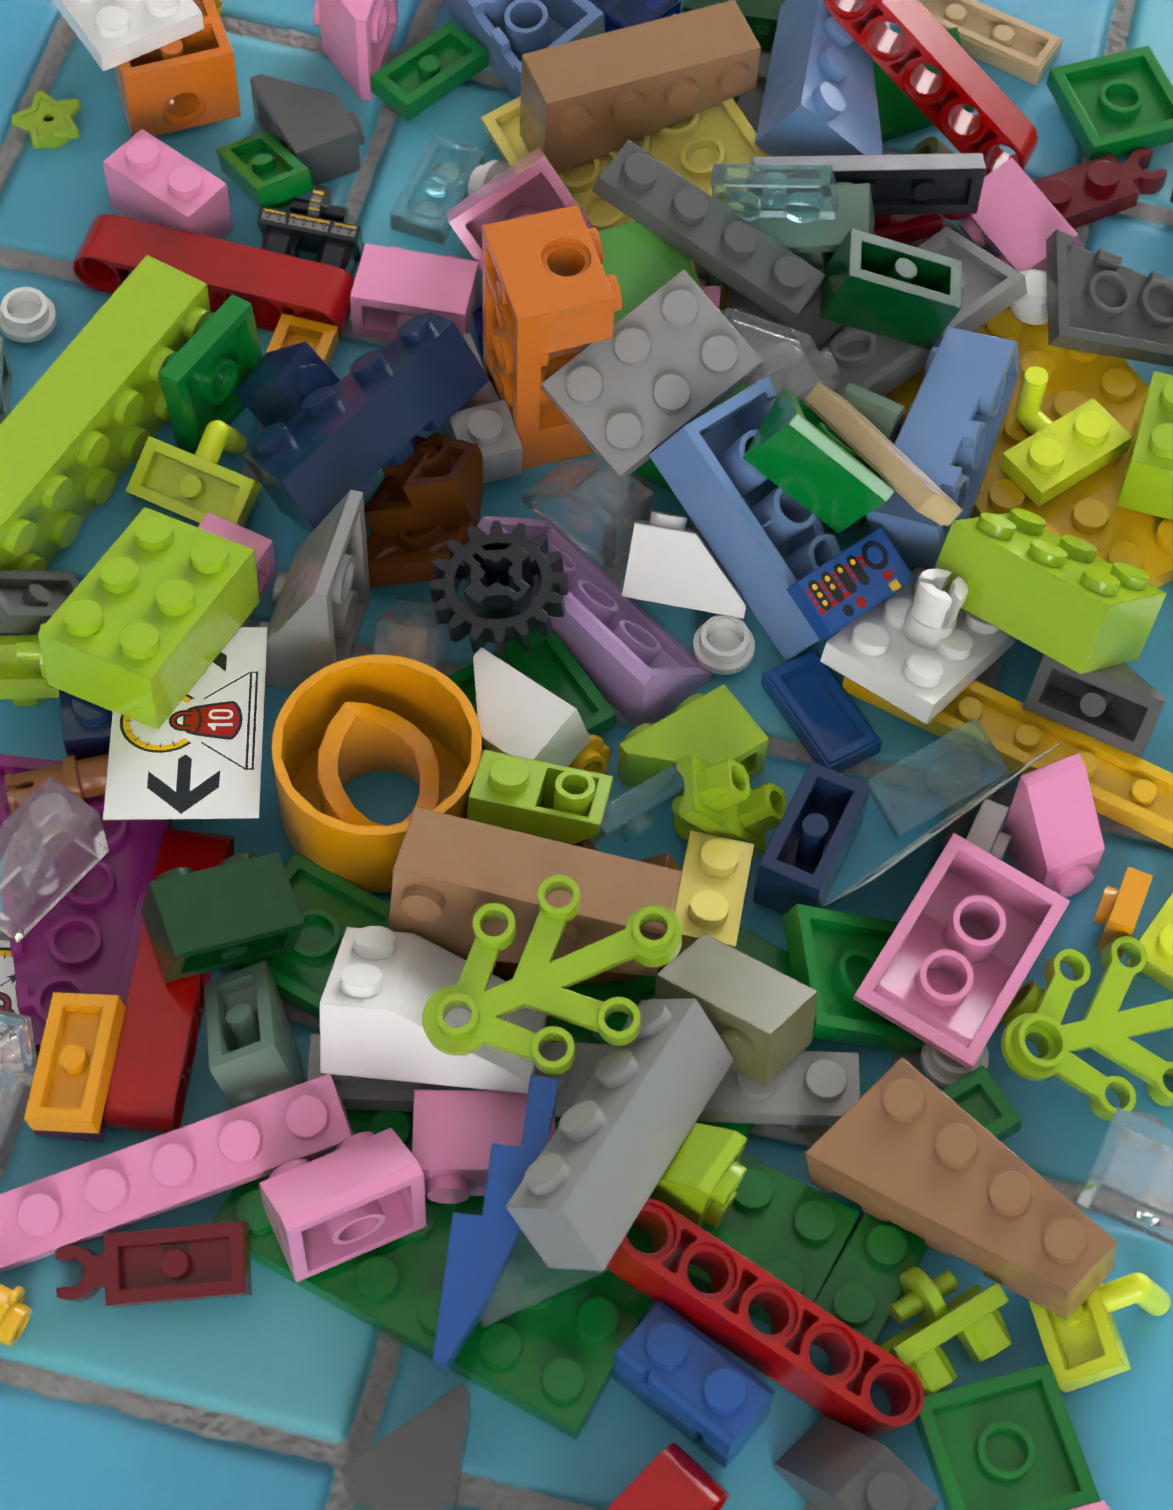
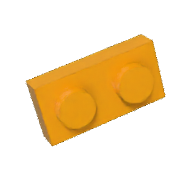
(75, 1063)

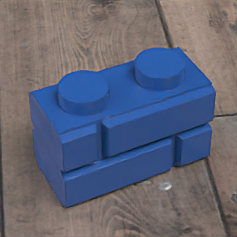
(692, 1383)

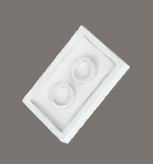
(129, 28)
(918, 645)

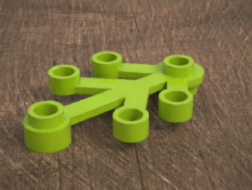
(543, 983)
(1101, 1030)

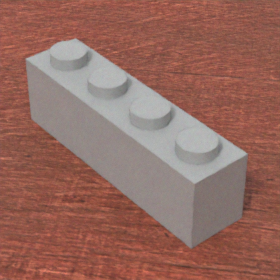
(620, 1136)

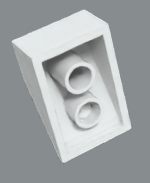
(376, 1012)

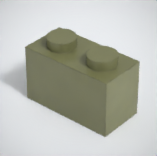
(752, 1007)

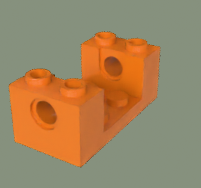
(181, 82)
(539, 307)

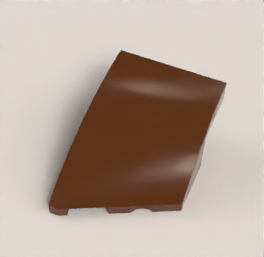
(422, 508)

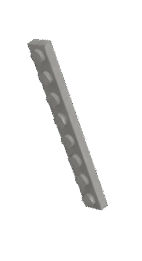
(808, 1091)

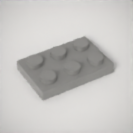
(654, 376)

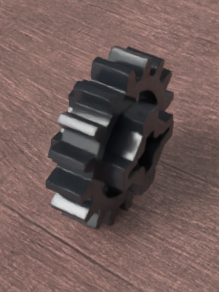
(498, 592)

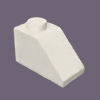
(678, 568)
(523, 716)

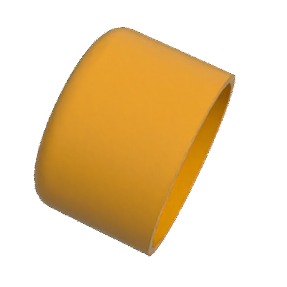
(362, 720)

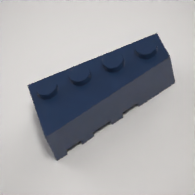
(366, 419)

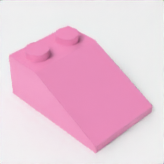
(961, 950)

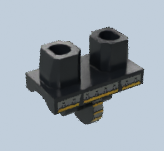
(313, 228)

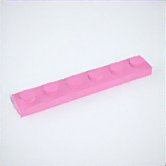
(170, 1171)

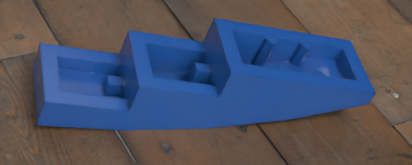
(484, 1244)

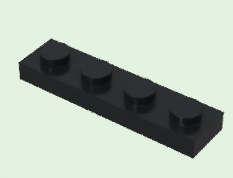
(906, 181)

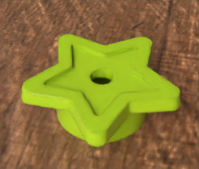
(52, 133)

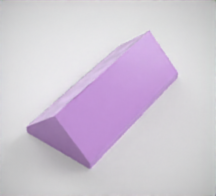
(612, 636)

